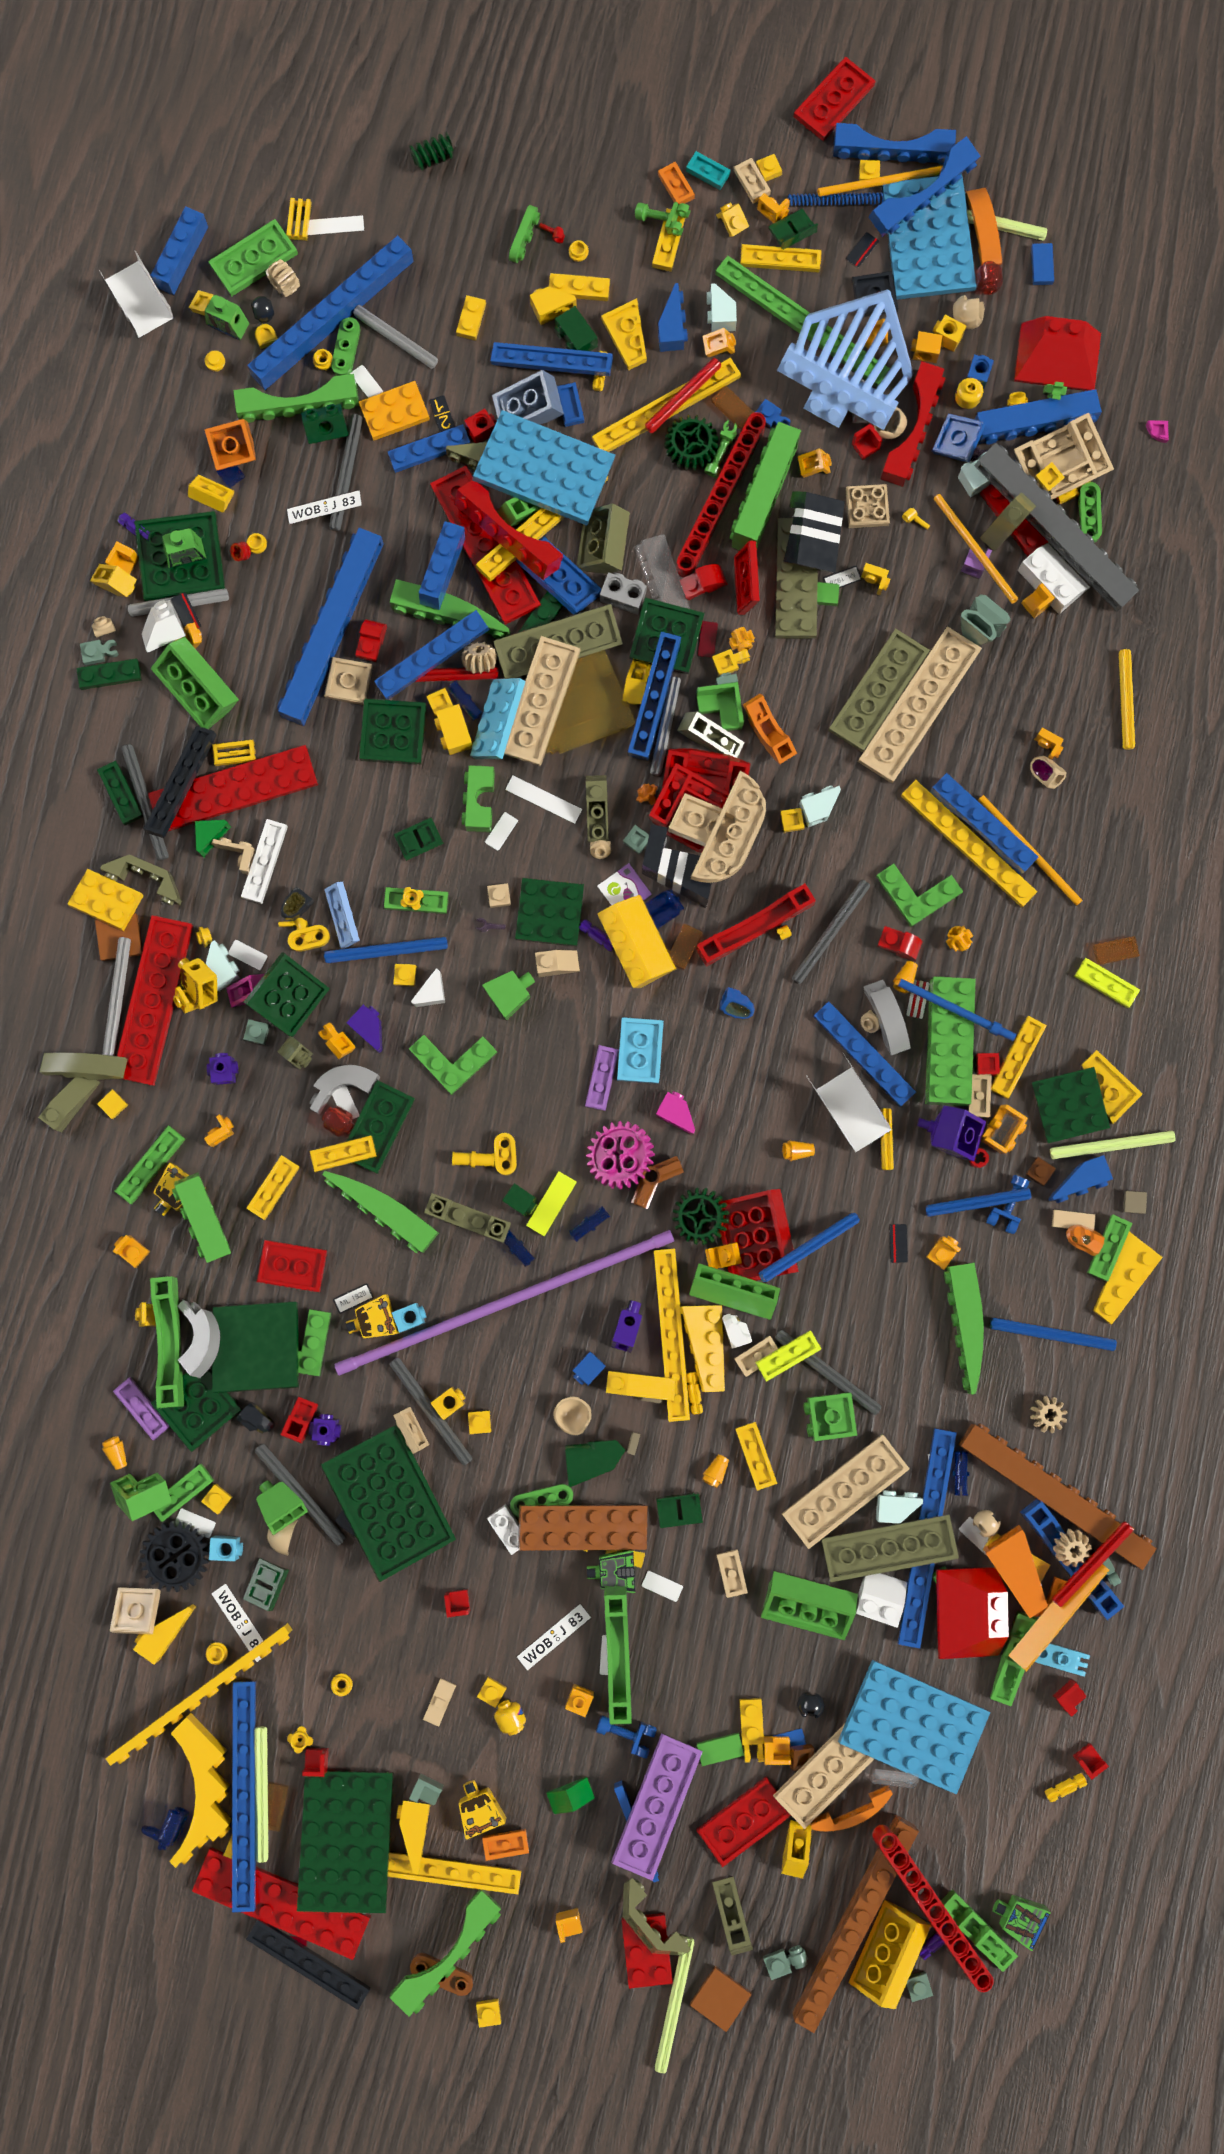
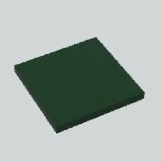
(194, 577)
(256, 1347)

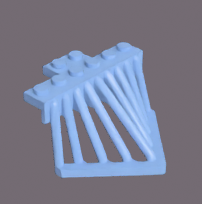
(834, 389)

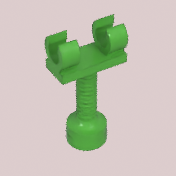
(672, 225)
(726, 438)

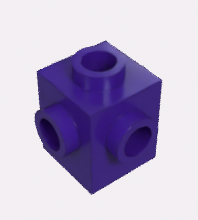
(224, 1076)
(332, 1426)

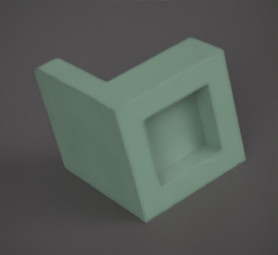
(426, 1790)

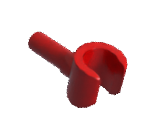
(558, 233)

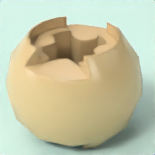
(986, 1523)

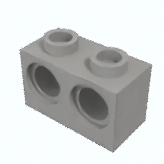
(620, 598)

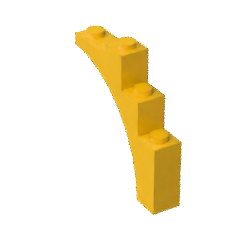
(209, 1818)

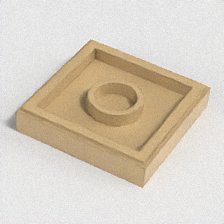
(348, 681)
(135, 1610)

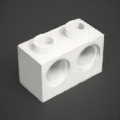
(506, 1527)

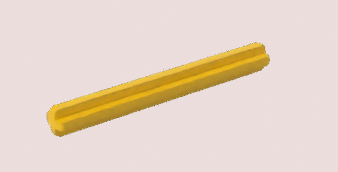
(1126, 691)

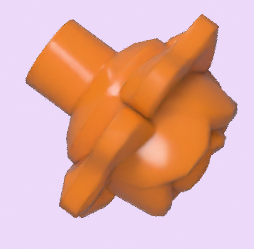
(647, 793)

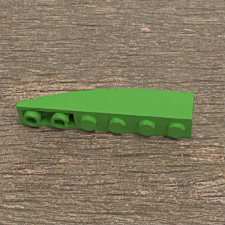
(453, 609)
(387, 1211)
(968, 1320)

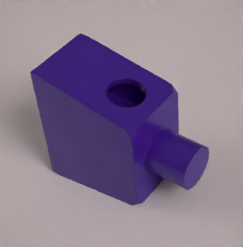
(626, 1335)

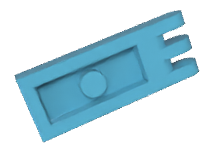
(1063, 1659)

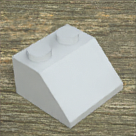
(161, 626)
(882, 1598)

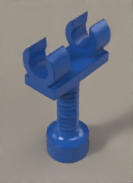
(1018, 1183)
(649, 1730)

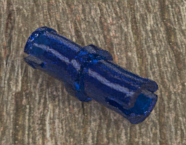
(464, 700)
(589, 1224)
(518, 1249)
(961, 1473)

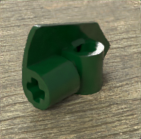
(591, 1459)

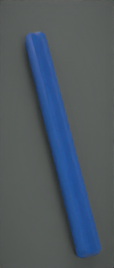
(385, 950)
(808, 1247)
(1053, 1334)

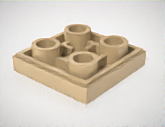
(867, 506)

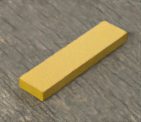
(777, 258)
(1018, 1057)

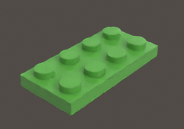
(252, 256)

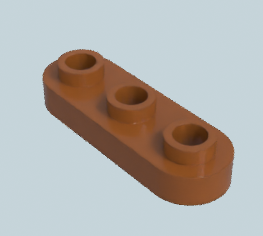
(450, 1983)

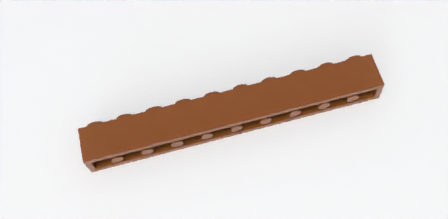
(1053, 1493)
(850, 1931)

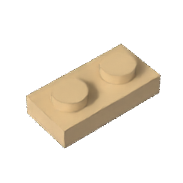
(751, 180)
(980, 1096)
(747, 1359)
(411, 1430)
(732, 1573)

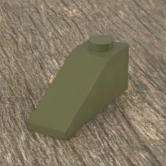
(1007, 521)
(709, 734)
(68, 1102)
(732, 1916)

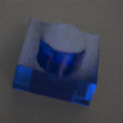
(231, 475)

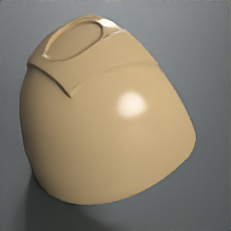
(572, 1415)
(281, 1540)

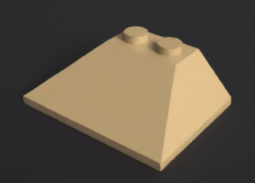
(1073, 450)

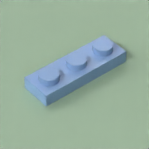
(341, 914)

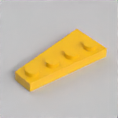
(1130, 1272)
(706, 1340)

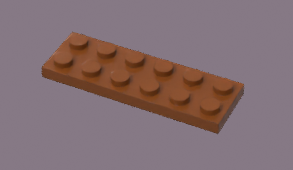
(582, 1527)

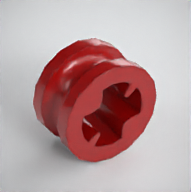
(237, 547)
(980, 1164)

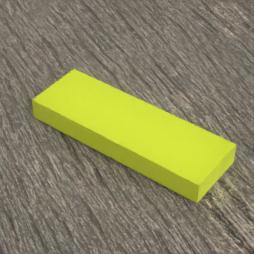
(1107, 983)
(551, 1203)
(788, 1355)

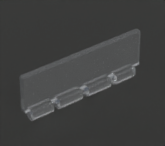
(662, 570)

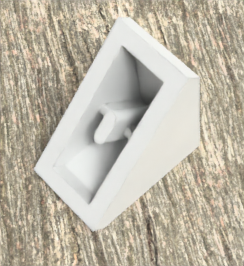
(431, 992)

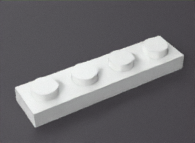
(264, 861)

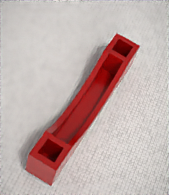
(899, 460)
(535, 554)
(756, 925)

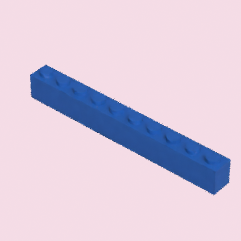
(330, 312)
(330, 626)

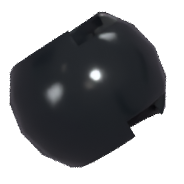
(262, 309)
(810, 1705)

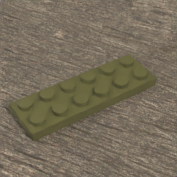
(794, 592)
(588, 630)
(879, 690)
(890, 1548)

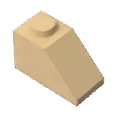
(556, 962)

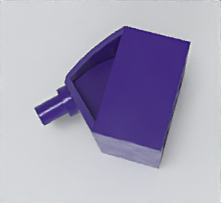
(955, 1132)

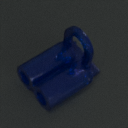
(664, 907)
(170, 1829)

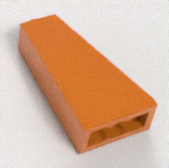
(1016, 1566)

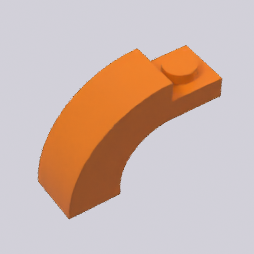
(767, 730)

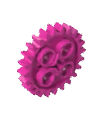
(602, 1156)

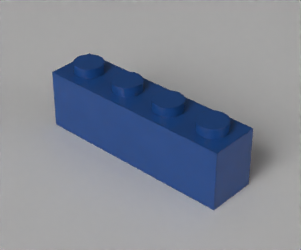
(179, 250)
(442, 565)

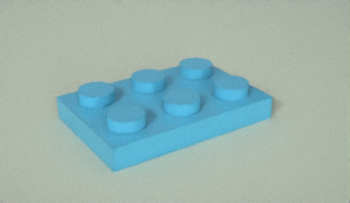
(640, 1050)

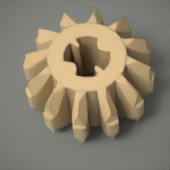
(282, 278)
(479, 657)
(1054, 1420)
(1064, 1549)

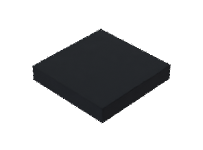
(871, 284)

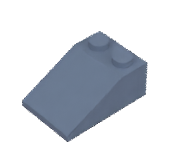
(531, 398)

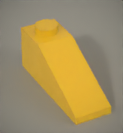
(640, 1385)
(155, 1645)
(413, 1826)

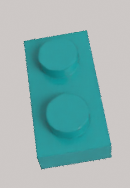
(708, 170)

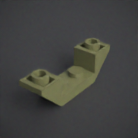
(120, 867)
(467, 1218)
(673, 1945)

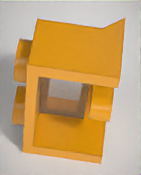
(1004, 1129)

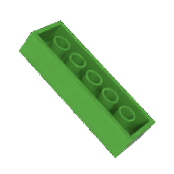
(766, 485)
(950, 1044)

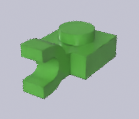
(1055, 391)

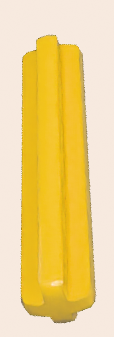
(887, 1143)

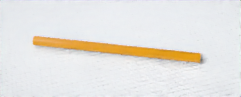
(873, 182)
(975, 548)
(1039, 861)

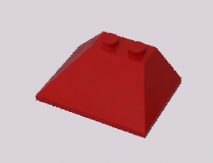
(1058, 352)
(712, 766)
(677, 784)
(971, 1612)

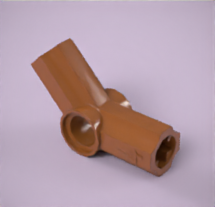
(664, 1171)

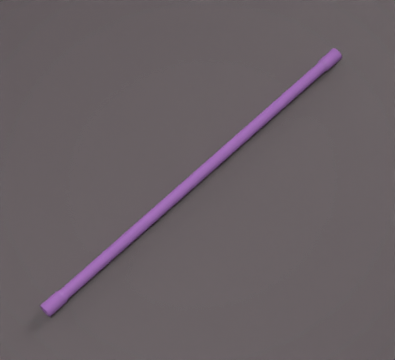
(354, 1362)

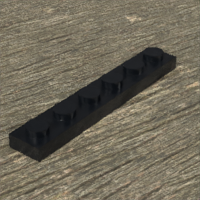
(180, 782)
(308, 1963)

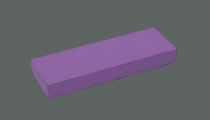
(602, 1078)
(141, 1408)

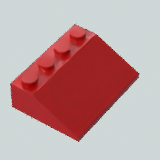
(761, 1231)

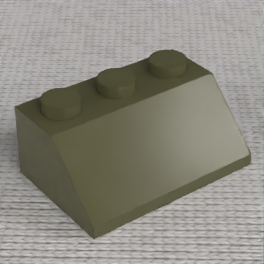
(604, 540)

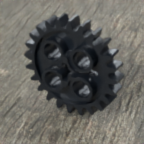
(185, 1571)

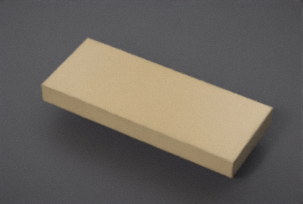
(1066, 1219)
(439, 1702)

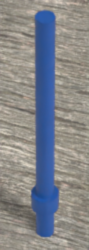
(994, 1027)

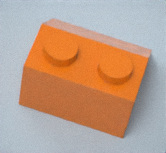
(231, 444)

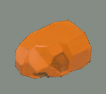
(1085, 1239)

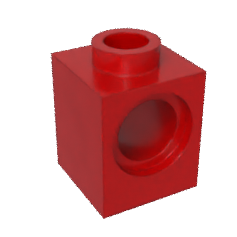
(480, 434)

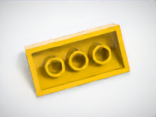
(636, 941)
(889, 1955)

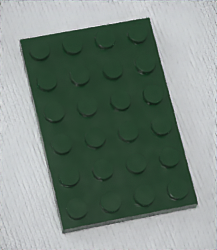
(388, 1503)
(345, 1842)

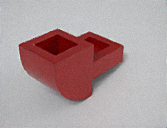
(705, 579)
(371, 638)
(903, 944)
(299, 1421)

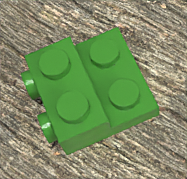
(830, 1416)

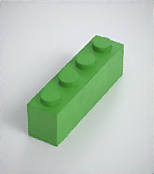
(202, 1217)
(734, 1291)

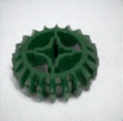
(703, 451)
(700, 1225)

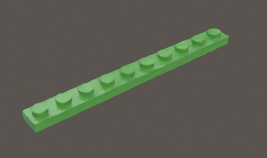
(785, 309)

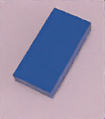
(1042, 264)
(570, 404)

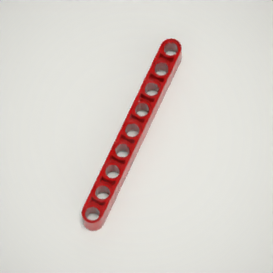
(724, 486)
(937, 1917)

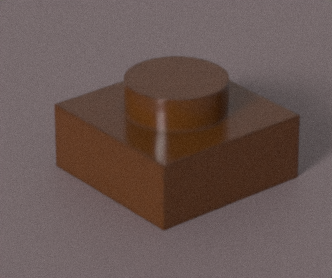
(1040, 1171)
(800, 1755)

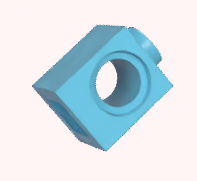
(399, 1317)
(217, 1553)

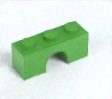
(479, 780)

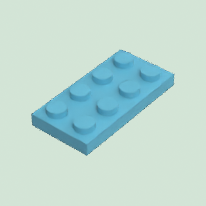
(497, 718)

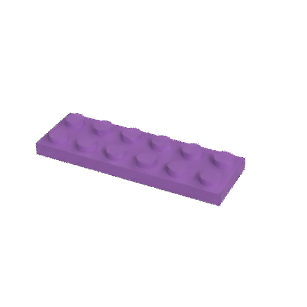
(656, 1807)

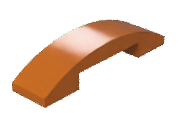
(985, 225)
(826, 1823)

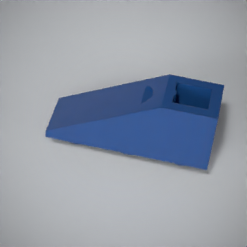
(670, 326)
(1085, 1175)

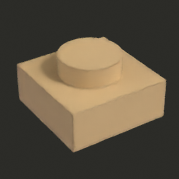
(499, 895)

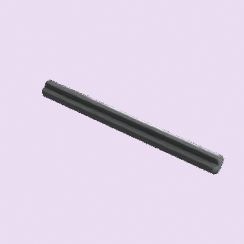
(346, 467)
(142, 796)
(831, 931)
(836, 1378)
(425, 1404)
(311, 1506)

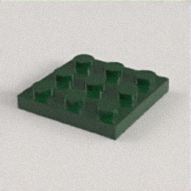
(671, 619)
(392, 731)
(549, 912)
(286, 994)
(1070, 1105)
(202, 1411)

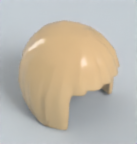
(968, 312)
(894, 427)

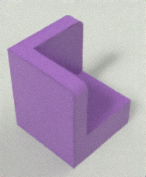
(972, 564)

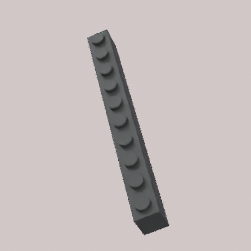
(1058, 528)

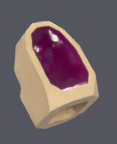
(1047, 771)

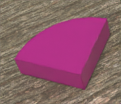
(1158, 430)

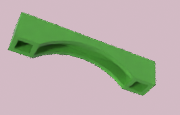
(256, 405)
(169, 1372)
(618, 1655)
(415, 1987)

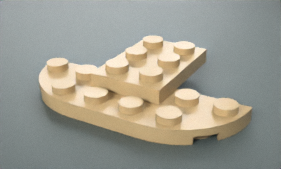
(723, 832)

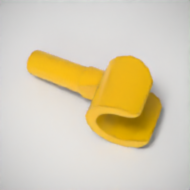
(911, 514)
(300, 923)
(784, 932)

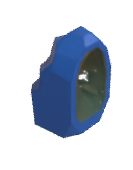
(736, 1004)

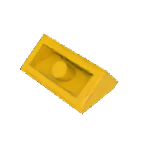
(210, 493)

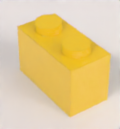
(454, 729)

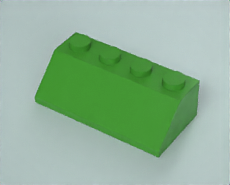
(194, 683)
(809, 1605)

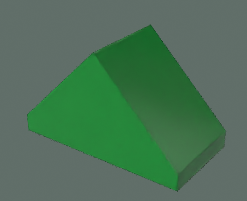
(207, 831)
(570, 1796)

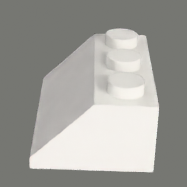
(1055, 573)

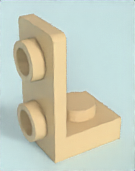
(245, 860)

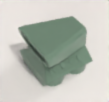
(983, 621)

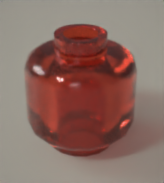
(989, 277)
(337, 1121)

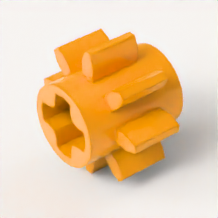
(741, 639)
(959, 938)

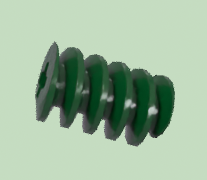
(432, 151)

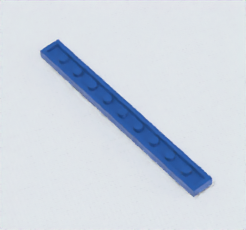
(933, 1506)
(243, 1798)

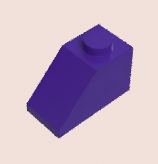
(368, 1026)

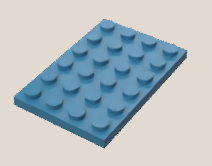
(934, 247)
(543, 467)
(914, 1726)

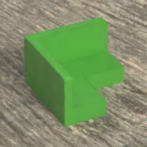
(722, 699)
(140, 1497)

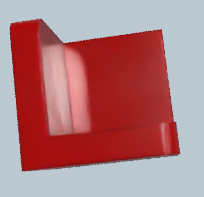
(866, 441)
(987, 1064)
(457, 1603)
(1070, 1696)
(1090, 1761)
(316, 1762)

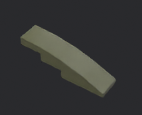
(83, 1065)

